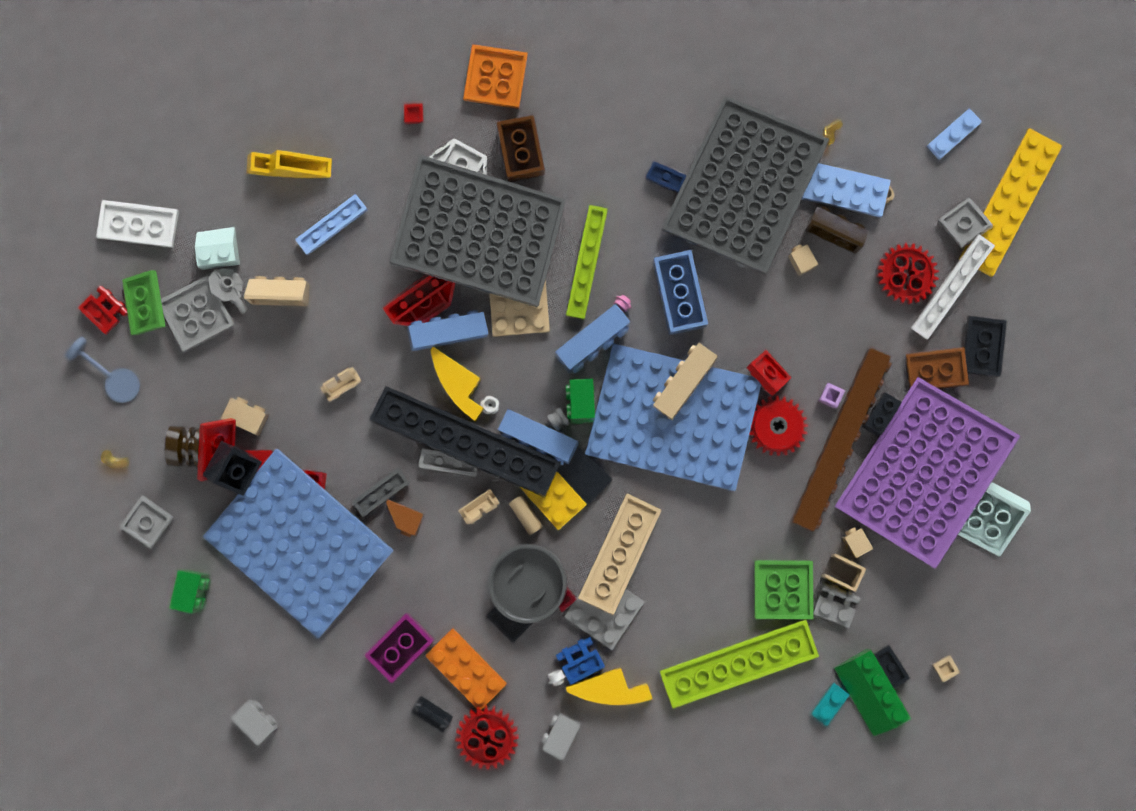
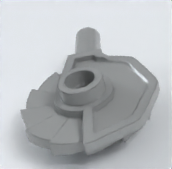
(227, 287)

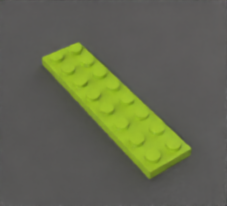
(739, 663)

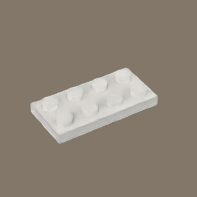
(137, 223)

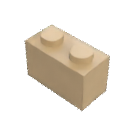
(246, 417)

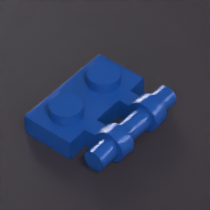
(583, 666)

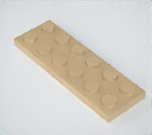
(619, 554)

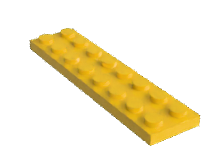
(1016, 194)

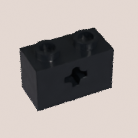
(881, 414)

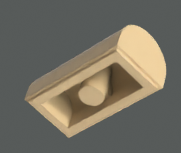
(525, 515)

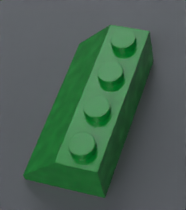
(872, 692)

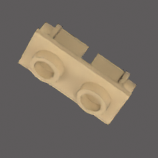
(348, 380)
(474, 509)

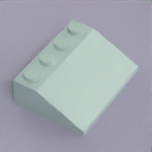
(996, 519)

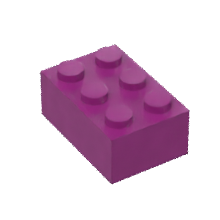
(399, 647)

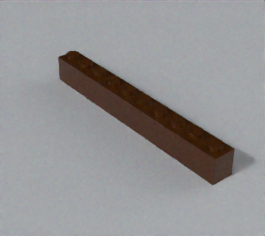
(840, 440)

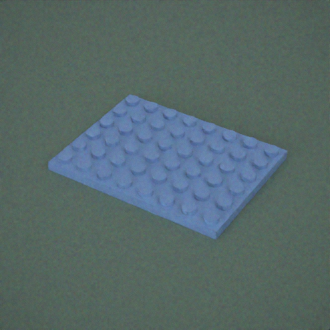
(702, 440)
(298, 543)

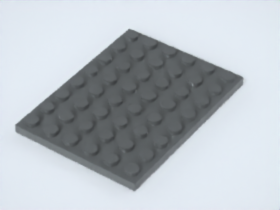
(745, 185)
(477, 231)

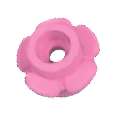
(623, 303)

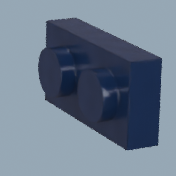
(665, 177)

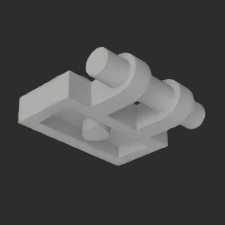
(834, 611)

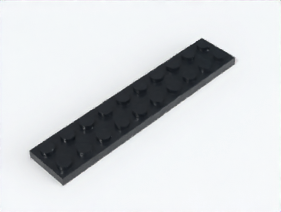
(465, 441)

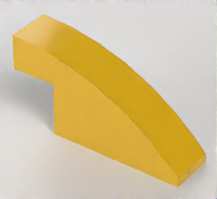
(288, 165)
(458, 383)
(610, 689)

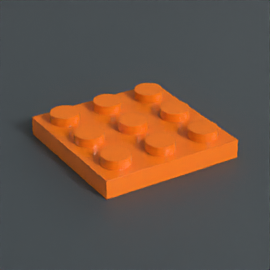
(495, 76)

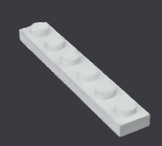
(952, 286)

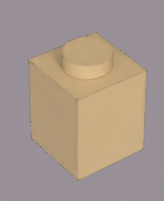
(802, 259)
(856, 542)

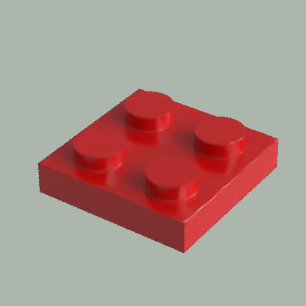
(768, 372)

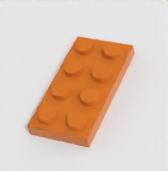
(466, 669)

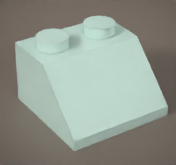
(216, 248)

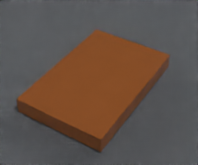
(939, 368)

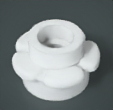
(490, 400)
(556, 677)

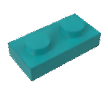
(829, 704)

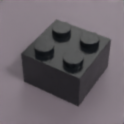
(232, 468)

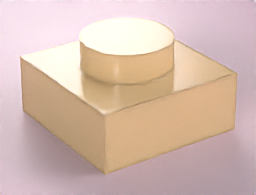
(945, 668)

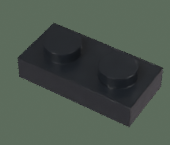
(891, 666)

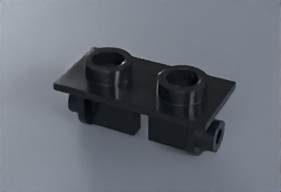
(431, 714)

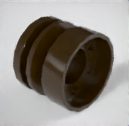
(181, 446)

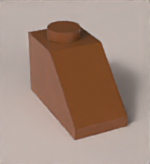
(405, 518)

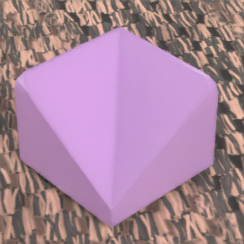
(831, 395)

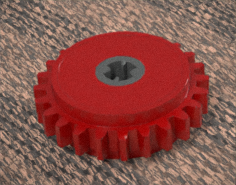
(784, 438)

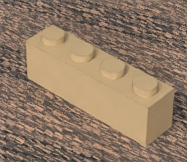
(685, 381)

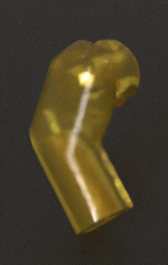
(830, 129)
(108, 459)

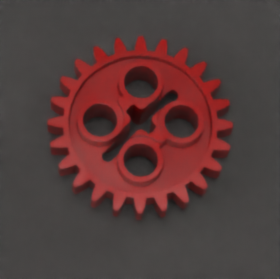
(924, 277)
(478, 752)

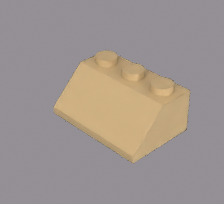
(277, 291)

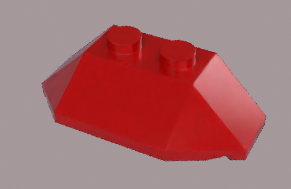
(420, 301)

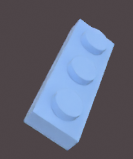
(954, 134)

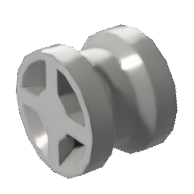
(558, 419)

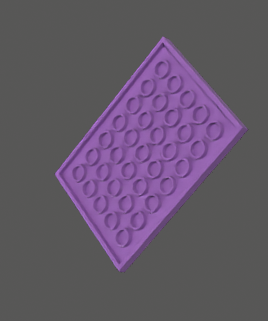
(927, 472)

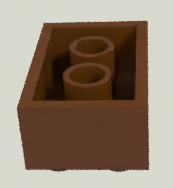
(521, 148)

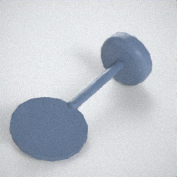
(120, 384)

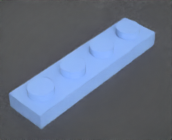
(331, 224)

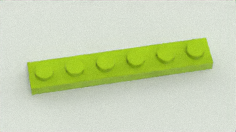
(586, 262)

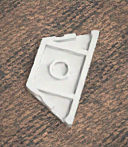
(462, 156)

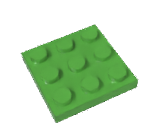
(783, 589)

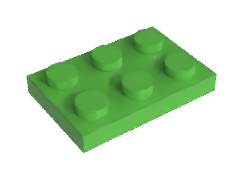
(143, 302)

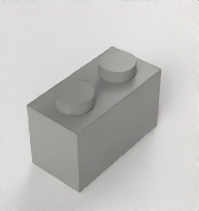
(254, 722)
(560, 735)

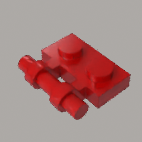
(99, 314)

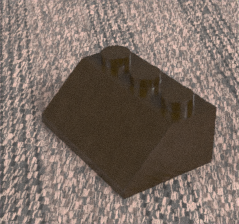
(837, 230)

